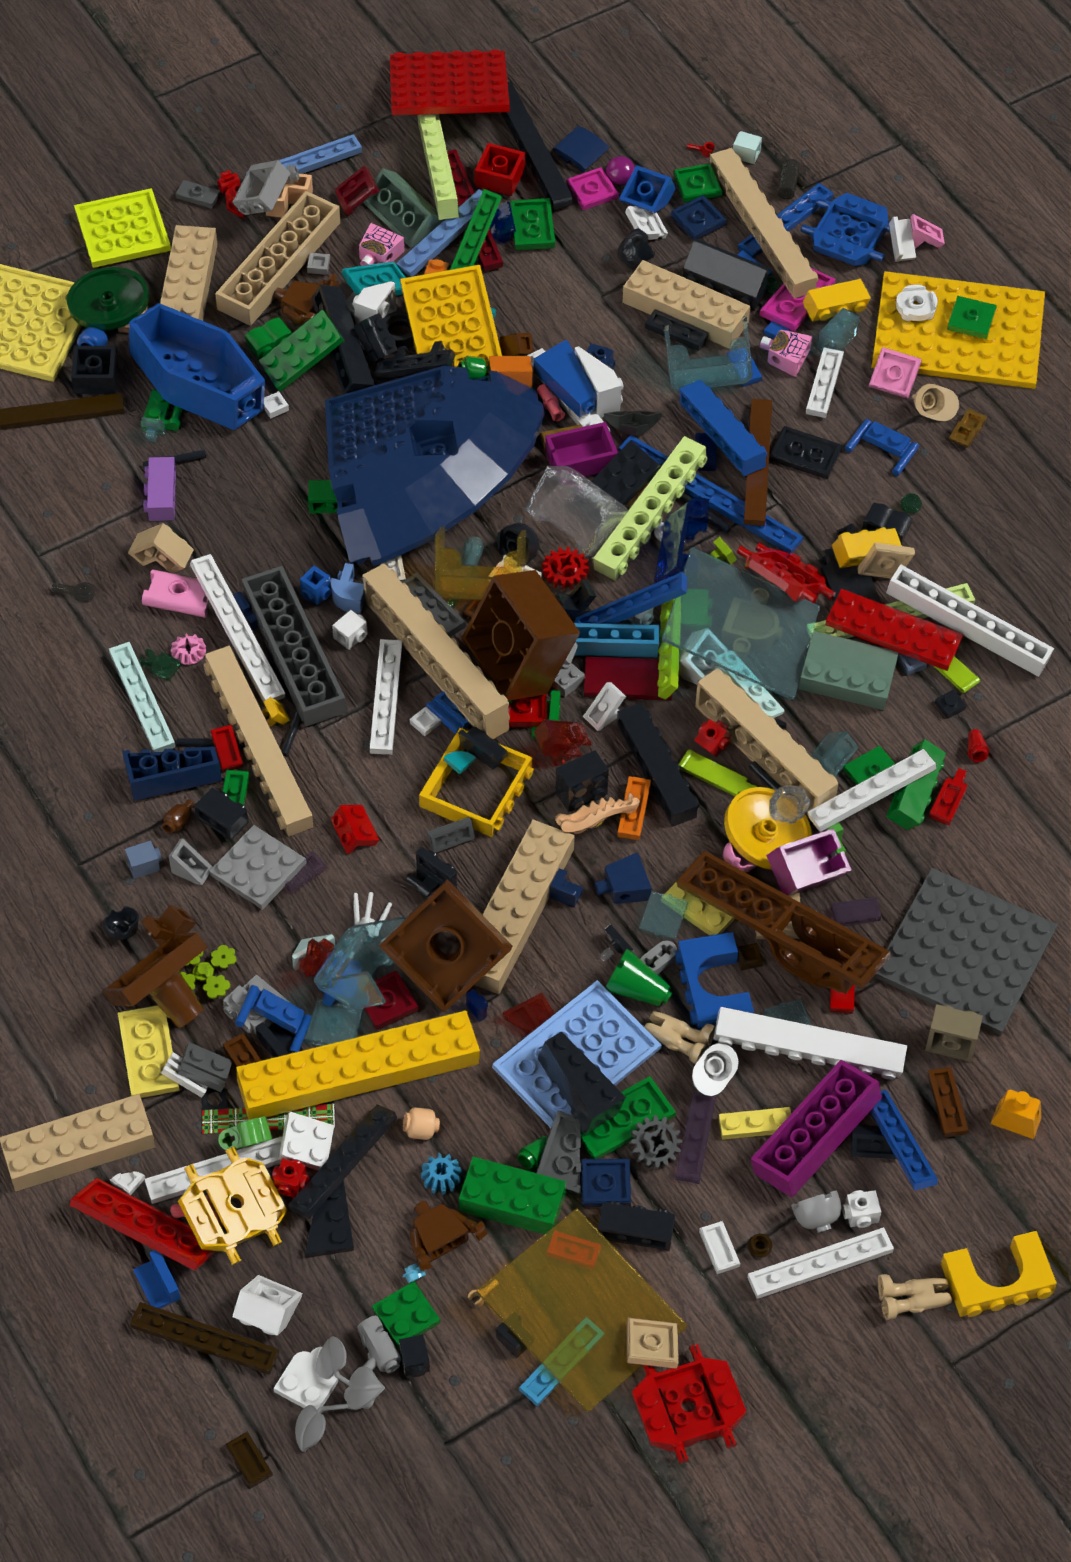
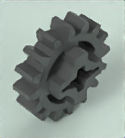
(664, 1144)

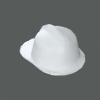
(715, 1069)

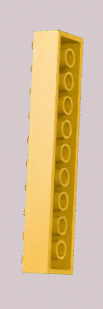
(358, 1065)

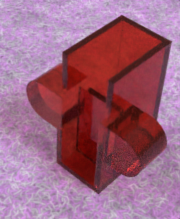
(561, 740)

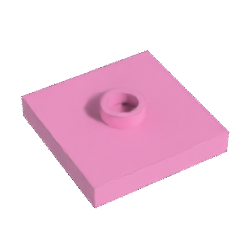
(895, 373)

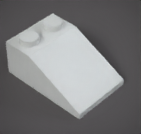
(603, 381)

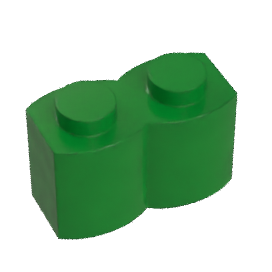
(267, 337)

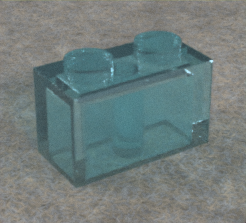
(839, 330)

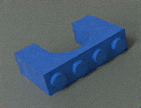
(696, 957)

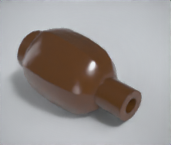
(177, 817)

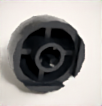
(508, 540)

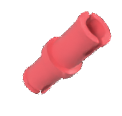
(550, 402)

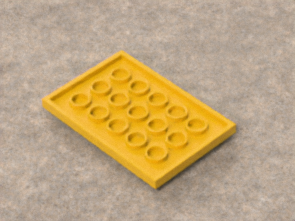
(453, 310)

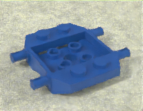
(831, 237)

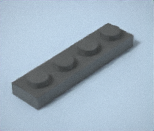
(432, 601)

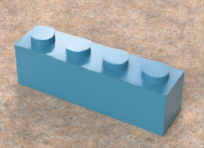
(617, 640)

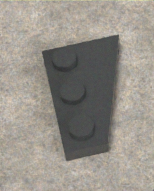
(562, 1152)

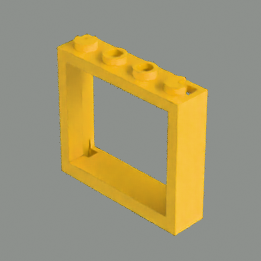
(428, 795)

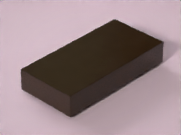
(249, 1459)

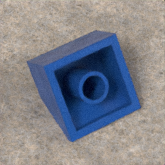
(648, 189)

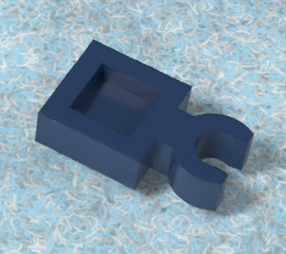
(246, 610)

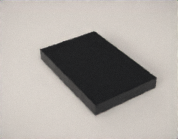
(805, 452)

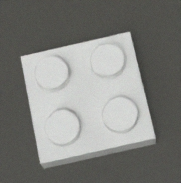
(306, 1140)

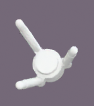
(367, 919)

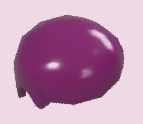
(619, 170)

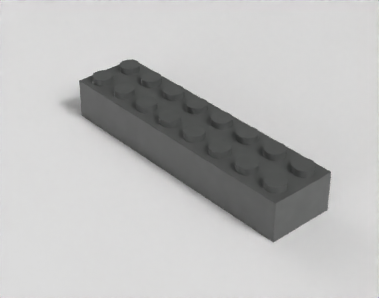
(294, 646)

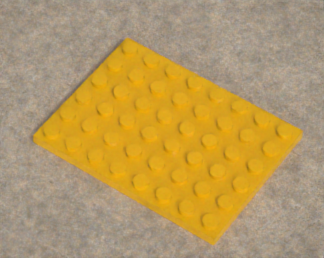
(1004, 358)

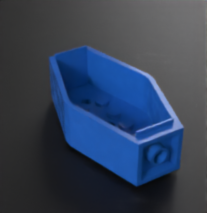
(228, 383)

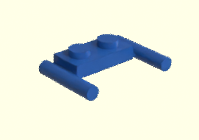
(887, 440)
(277, 1011)

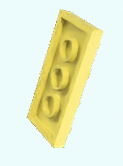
(146, 1050)

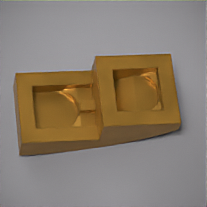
(968, 428)

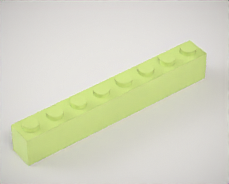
(438, 166)

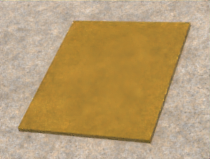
(572, 1307)

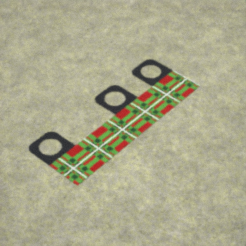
(219, 1118)

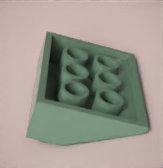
(848, 670)

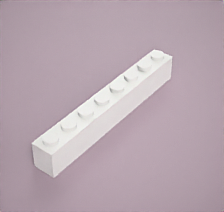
(969, 620)
(809, 1042)

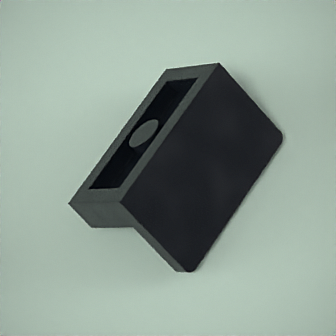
(482, 747)
(275, 1039)
(870, 1143)

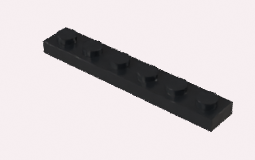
(342, 1161)

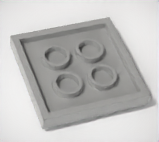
(257, 867)

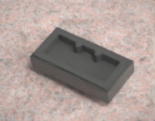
(198, 194)
(451, 835)

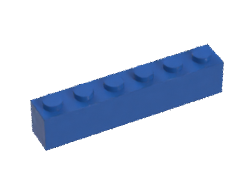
(723, 427)

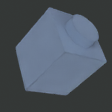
(143, 859)

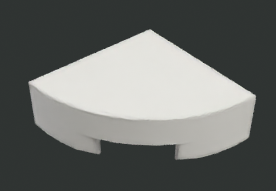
(128, 1181)

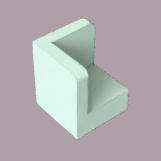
(747, 147)

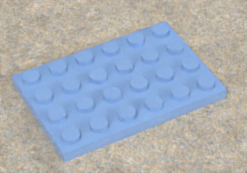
(598, 1029)

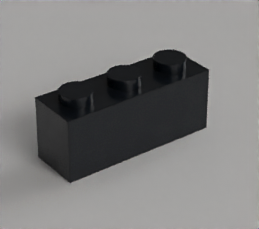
(636, 1225)

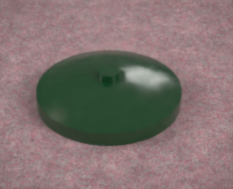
(107, 298)

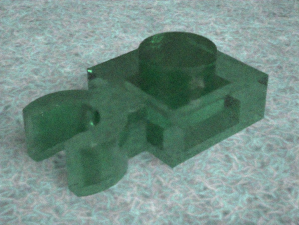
(162, 666)

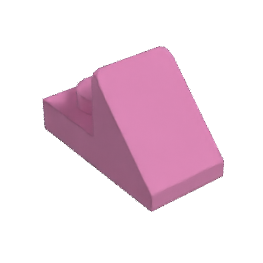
(926, 231)

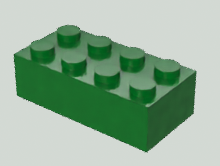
(512, 1196)

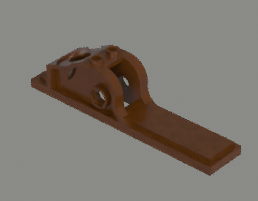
(768, 911)

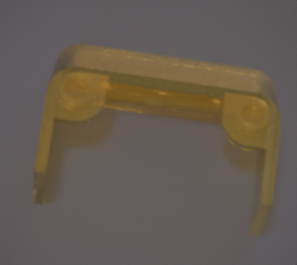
(470, 582)

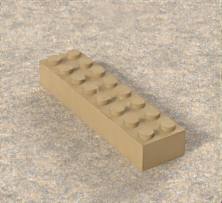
(277, 258)
(762, 738)
(524, 893)

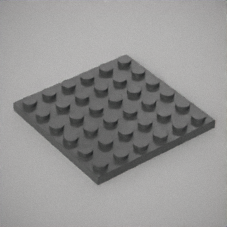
(966, 950)

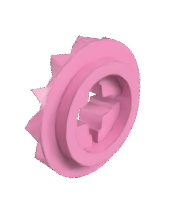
(197, 651)

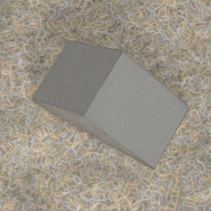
(188, 863)

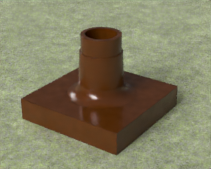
(434, 963)
(161, 979)

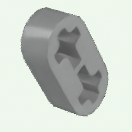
(655, 956)

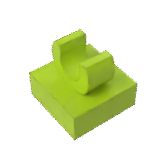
(723, 551)

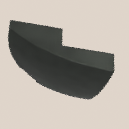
(632, 421)

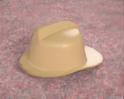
(936, 402)

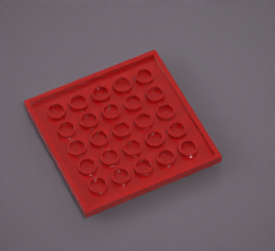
(449, 82)

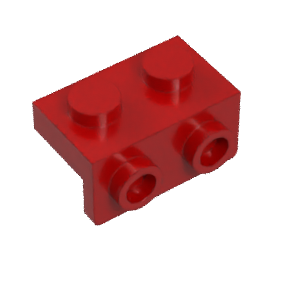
(354, 827)

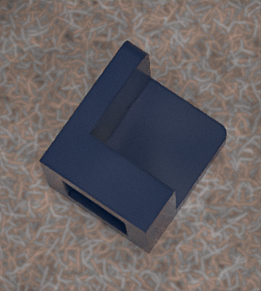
(563, 890)

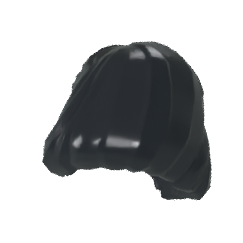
(635, 249)

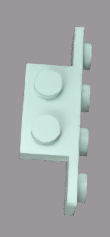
(758, 694)

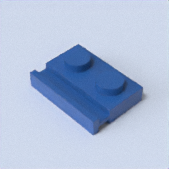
(447, 712)

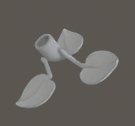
(360, 1394)

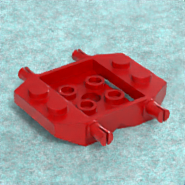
(774, 566)
(684, 1385)

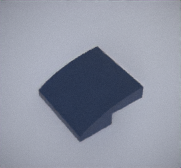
(581, 148)

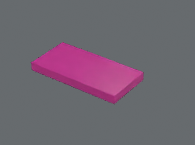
(788, 310)

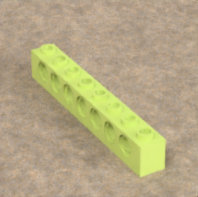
(685, 452)

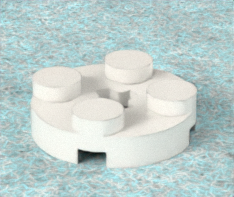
(910, 311)

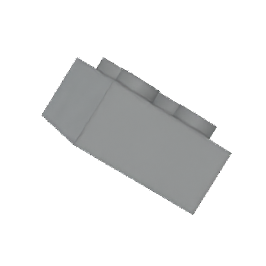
(568, 679)

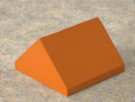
(515, 367)

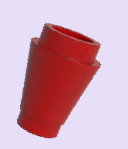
(977, 747)

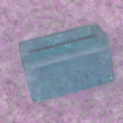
(835, 751)

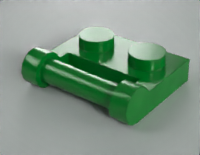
(158, 409)

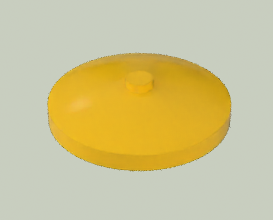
(753, 829)

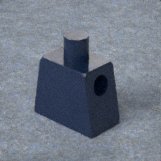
(625, 881)

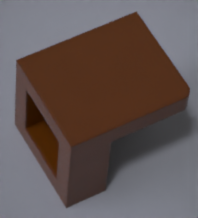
(516, 344)

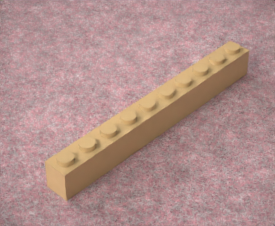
(763, 223)
(259, 741)

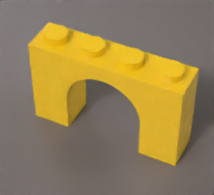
(974, 1295)

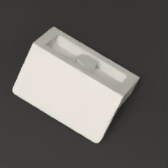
(902, 239)

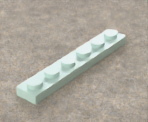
(142, 697)

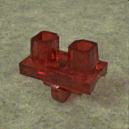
(315, 956)

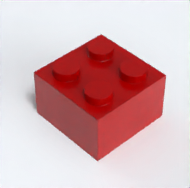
(499, 169)

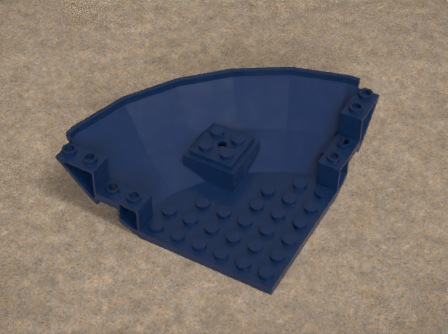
(423, 454)

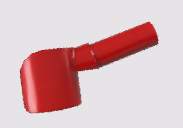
(706, 150)

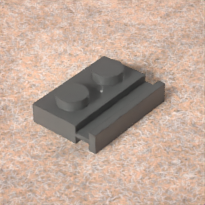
(204, 1067)

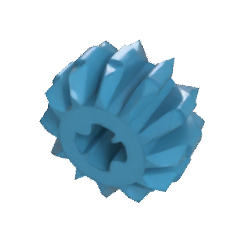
(441, 1165)

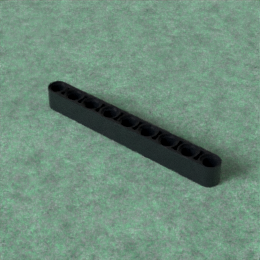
(536, 152)

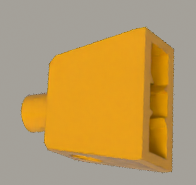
(1018, 1113)

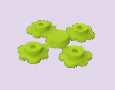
(204, 971)

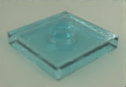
(333, 1023)

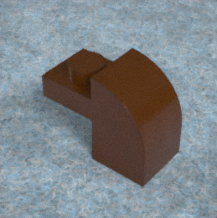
(171, 922)

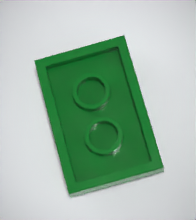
(533, 224)

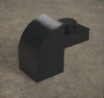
(578, 600)

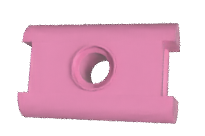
(176, 594)

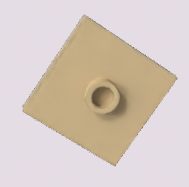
(885, 559)
(652, 1343)

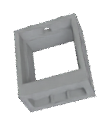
(273, 177)

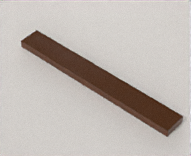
(757, 481)

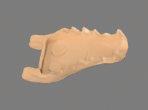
(595, 814)

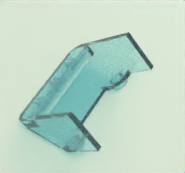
(713, 371)
(352, 963)

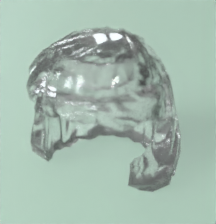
(788, 804)

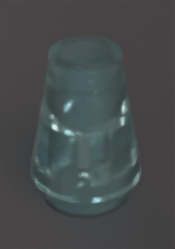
(473, 550)

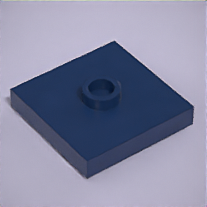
(698, 217)
(605, 1182)

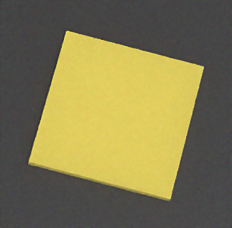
(34, 323)

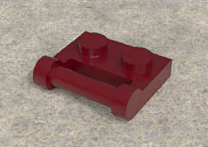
(353, 186)

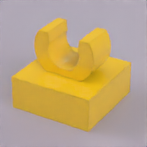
(276, 712)

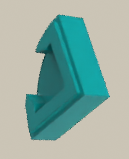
(459, 760)

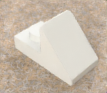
(604, 707)

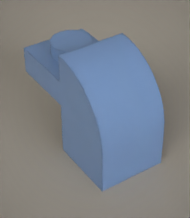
(346, 593)

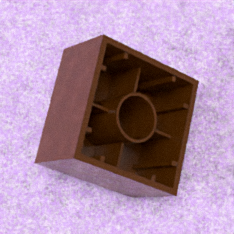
(520, 635)

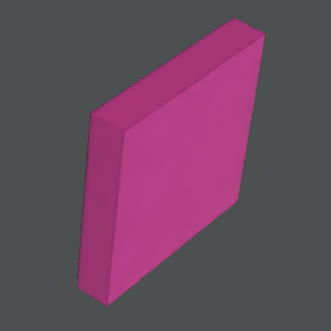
(592, 188)

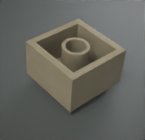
(954, 1032)

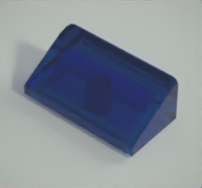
(503, 224)

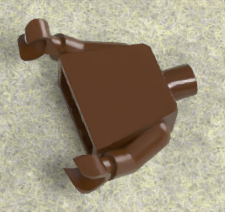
(297, 300)
(440, 1232)

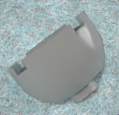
(818, 1211)

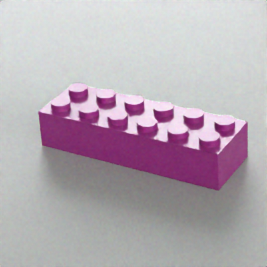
(816, 1128)

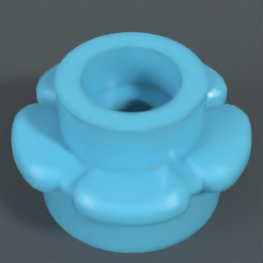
(413, 1273)

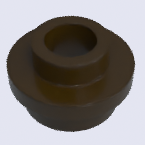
(763, 1240)

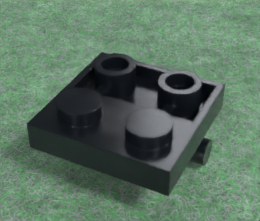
(431, 871)

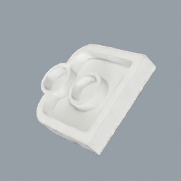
(302, 1382)

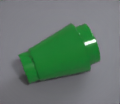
(531, 1154)

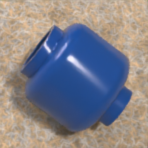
(92, 337)

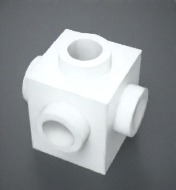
(862, 1208)

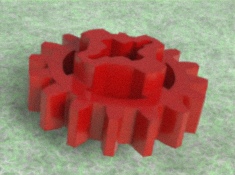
(565, 568)

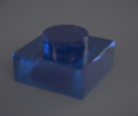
(477, 1005)

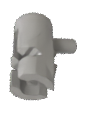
(380, 1346)

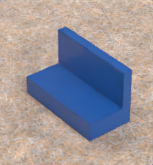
(157, 1281)

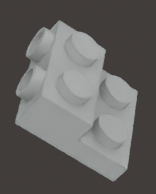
(234, 1002)

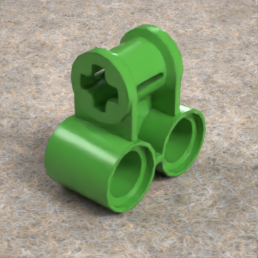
(246, 1134)

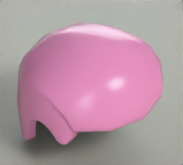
(733, 858)

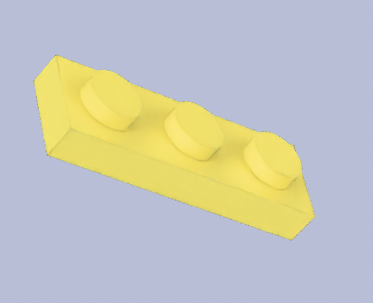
(752, 1122)

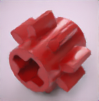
(227, 180)

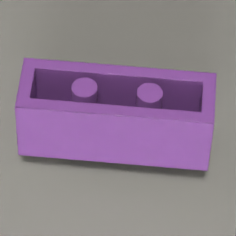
(160, 488)

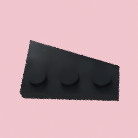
(331, 1227)

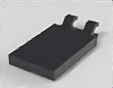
(846, 578)

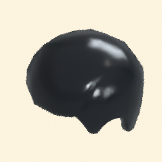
(121, 924)

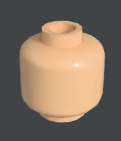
(420, 1123)

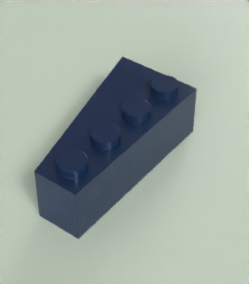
(170, 770)

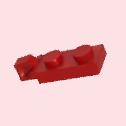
(949, 798)

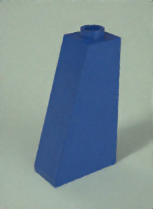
(566, 378)

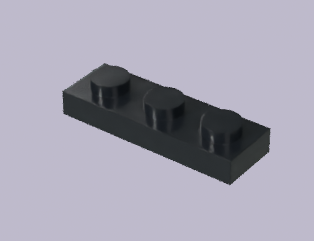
(679, 330)

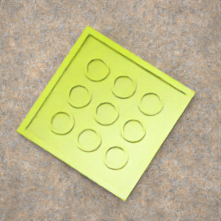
(122, 228)

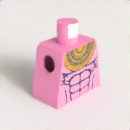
(380, 246)
(787, 350)

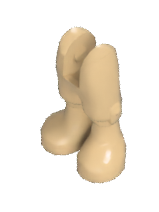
(670, 1032)
(921, 1295)

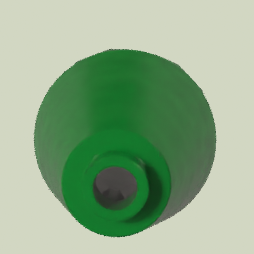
(638, 981)

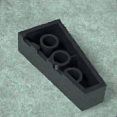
(580, 1082)

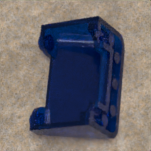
(680, 525)

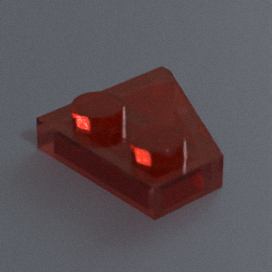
(530, 1013)

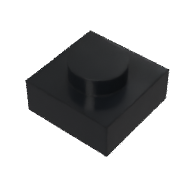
(950, 704)

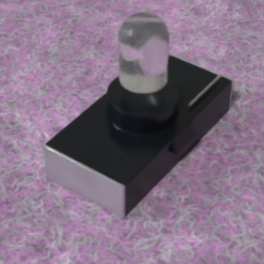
(617, 943)

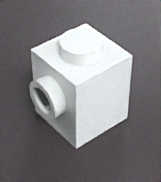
(350, 629)

